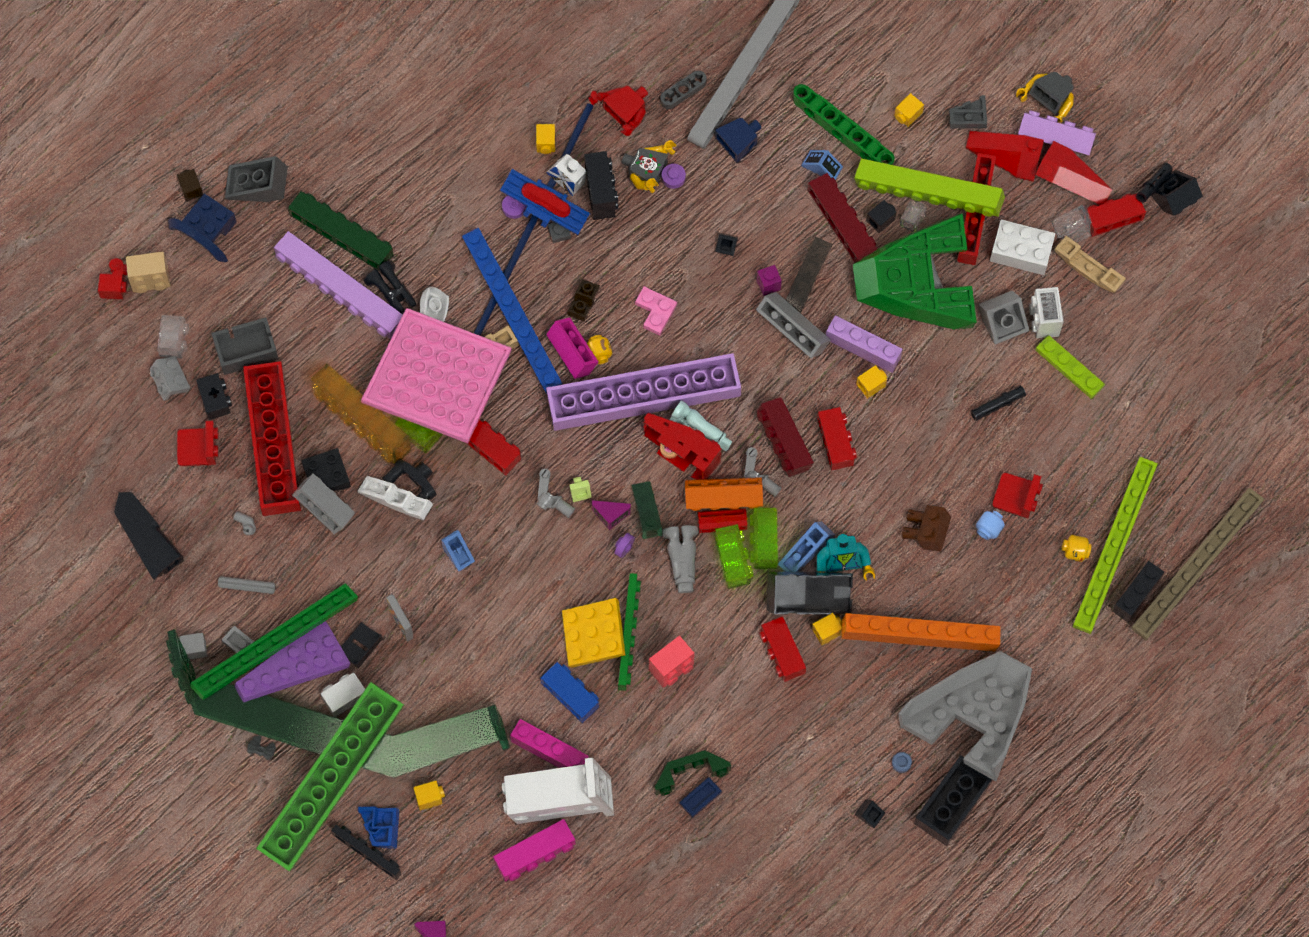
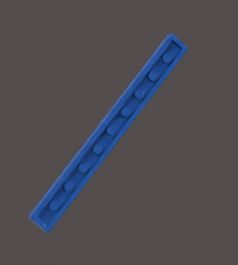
(511, 309)

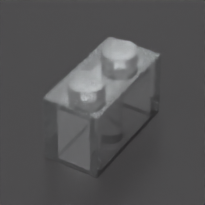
(172, 336)

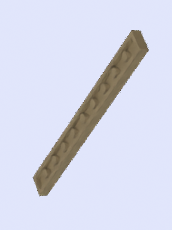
(1197, 564)

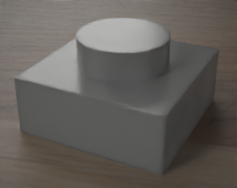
(558, 232)

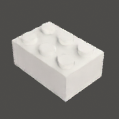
(1022, 247)

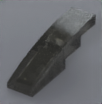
(808, 273)

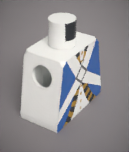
(568, 174)

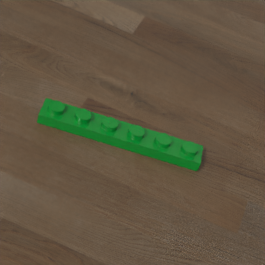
(630, 623)

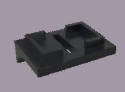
(364, 636)

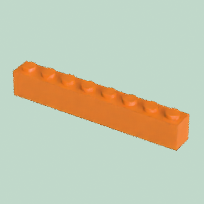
(920, 632)

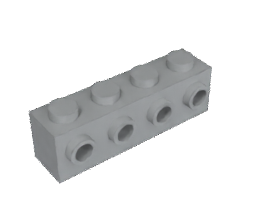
(793, 324)

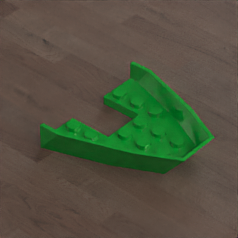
(902, 281)

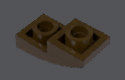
(583, 300)

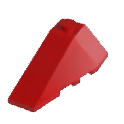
(1013, 152)
(1070, 172)

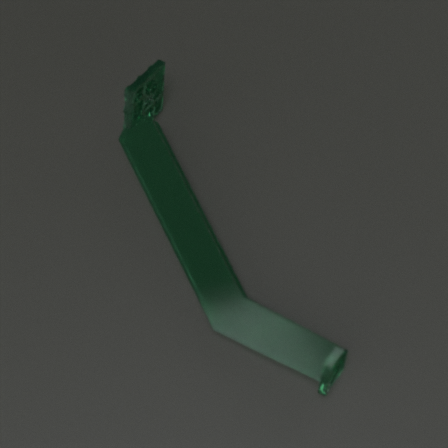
(314, 729)

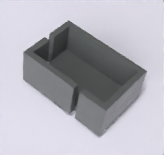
(250, 346)

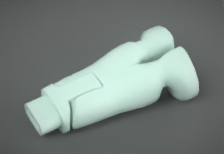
(693, 419)

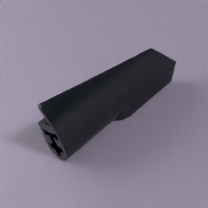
(145, 534)

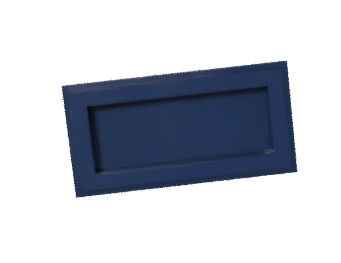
(700, 797)

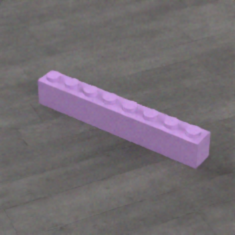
(338, 284)

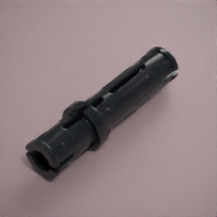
(1145, 192)
(1003, 400)

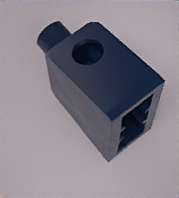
(738, 137)

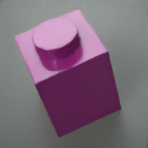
(769, 280)

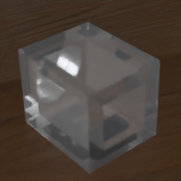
(913, 216)

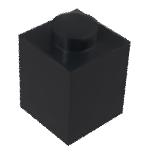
(881, 216)

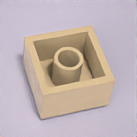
(148, 272)

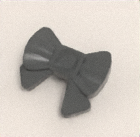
(266, 752)

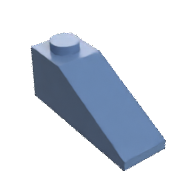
(806, 547)

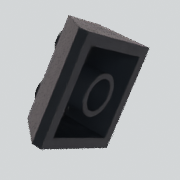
(1177, 192)

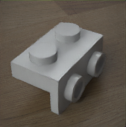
(169, 377)

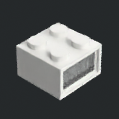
(1046, 312)

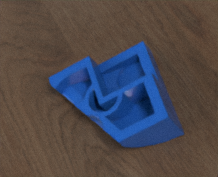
(381, 825)

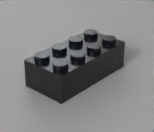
(952, 801)

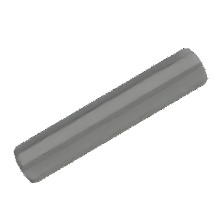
(246, 585)

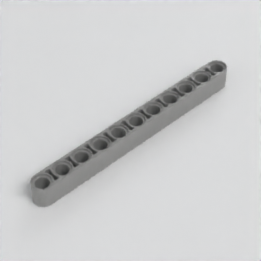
(741, 72)

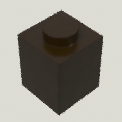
(189, 184)

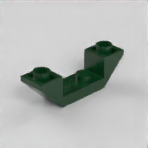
(717, 766)

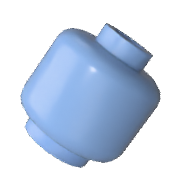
(990, 525)

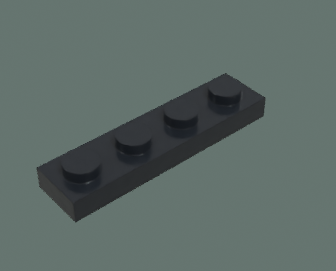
(373, 856)

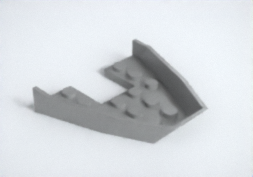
(982, 695)

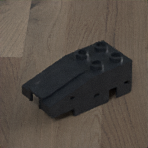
(809, 593)

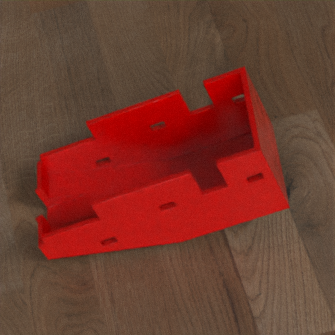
(686, 443)

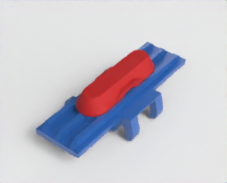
(544, 202)

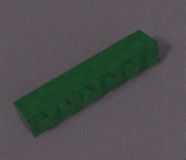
(340, 230)

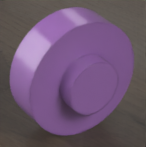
(673, 176)
(512, 208)
(624, 545)

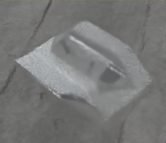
(1073, 224)

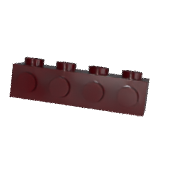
(784, 437)

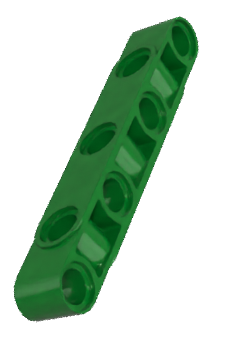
(840, 126)

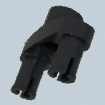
(418, 475)

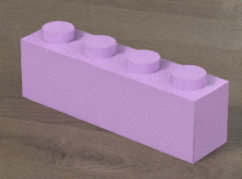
(1051, 130)
(864, 344)

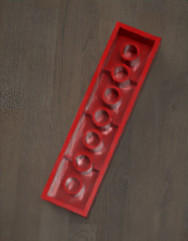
(271, 438)

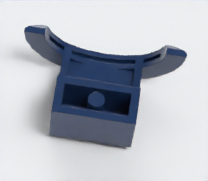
(205, 224)

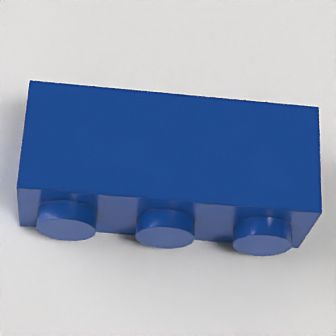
(570, 692)

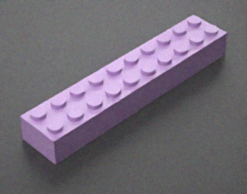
(643, 391)

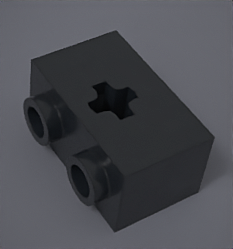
(216, 406)

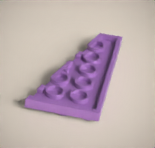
(301, 661)

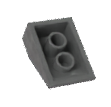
(257, 180)

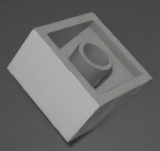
(1004, 317)

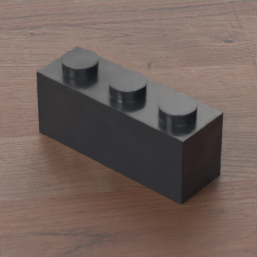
(1138, 591)

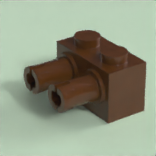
(933, 527)

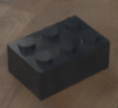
(601, 185)

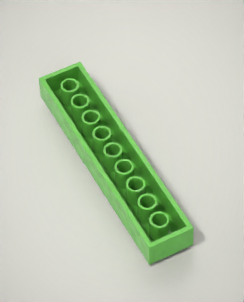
(330, 776)

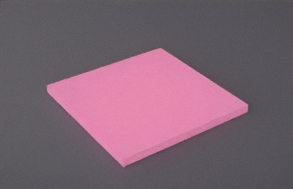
(436, 375)

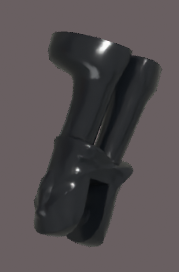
(395, 296)

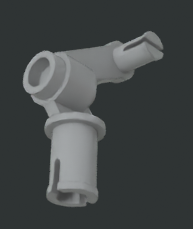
(767, 483)
(546, 500)

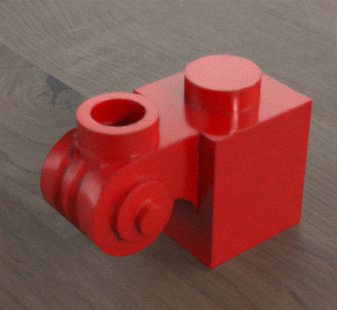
(113, 285)

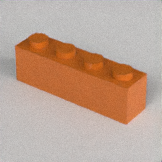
(724, 493)

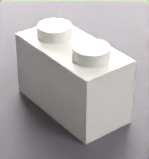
(342, 694)

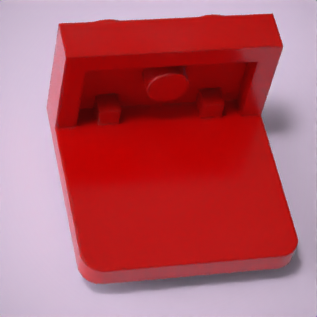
(198, 446)
(1017, 494)

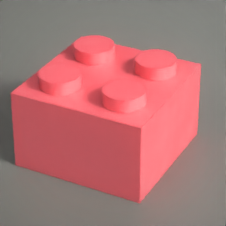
(671, 662)

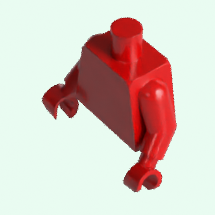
(623, 105)

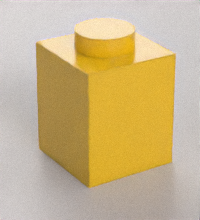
(909, 110)
(545, 138)
(872, 381)
(827, 628)
(429, 795)

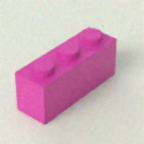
(572, 348)

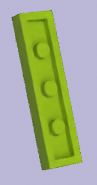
(1070, 367)

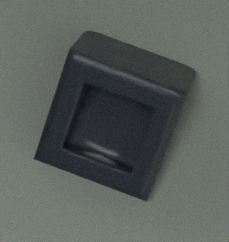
(726, 244)
(870, 813)

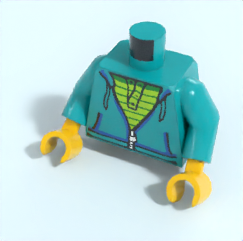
(844, 554)

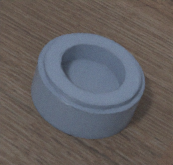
(901, 762)

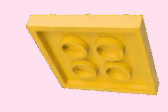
(593, 632)

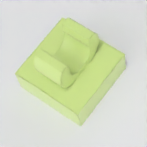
(580, 490)

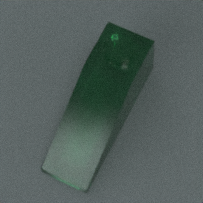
(647, 510)

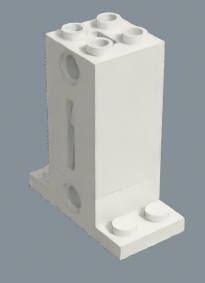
(558, 793)

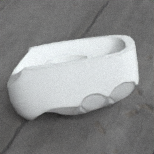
(434, 303)

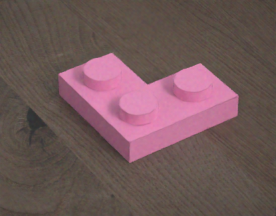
(660, 309)

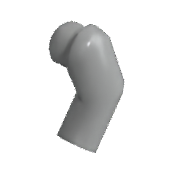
(247, 522)

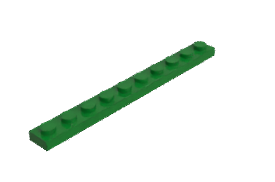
(273, 641)

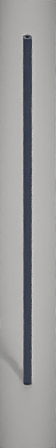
(532, 222)

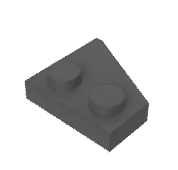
(969, 115)

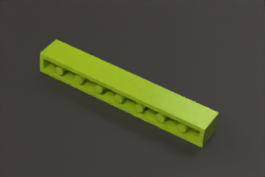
(929, 187)

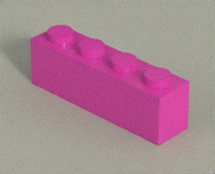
(546, 746)
(534, 850)

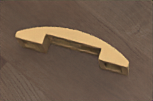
(1088, 267)

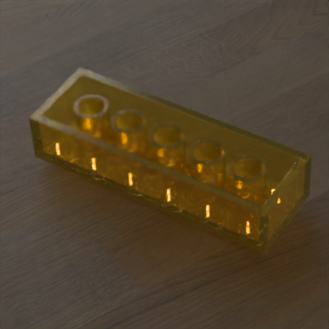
(366, 420)

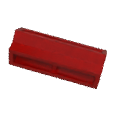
(712, 520)

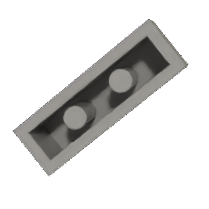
(323, 503)

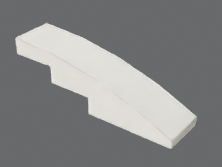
(394, 497)

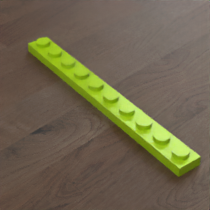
(1115, 545)

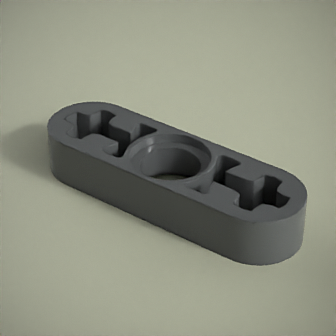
(697, 86)

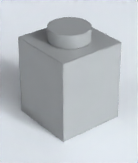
(194, 645)

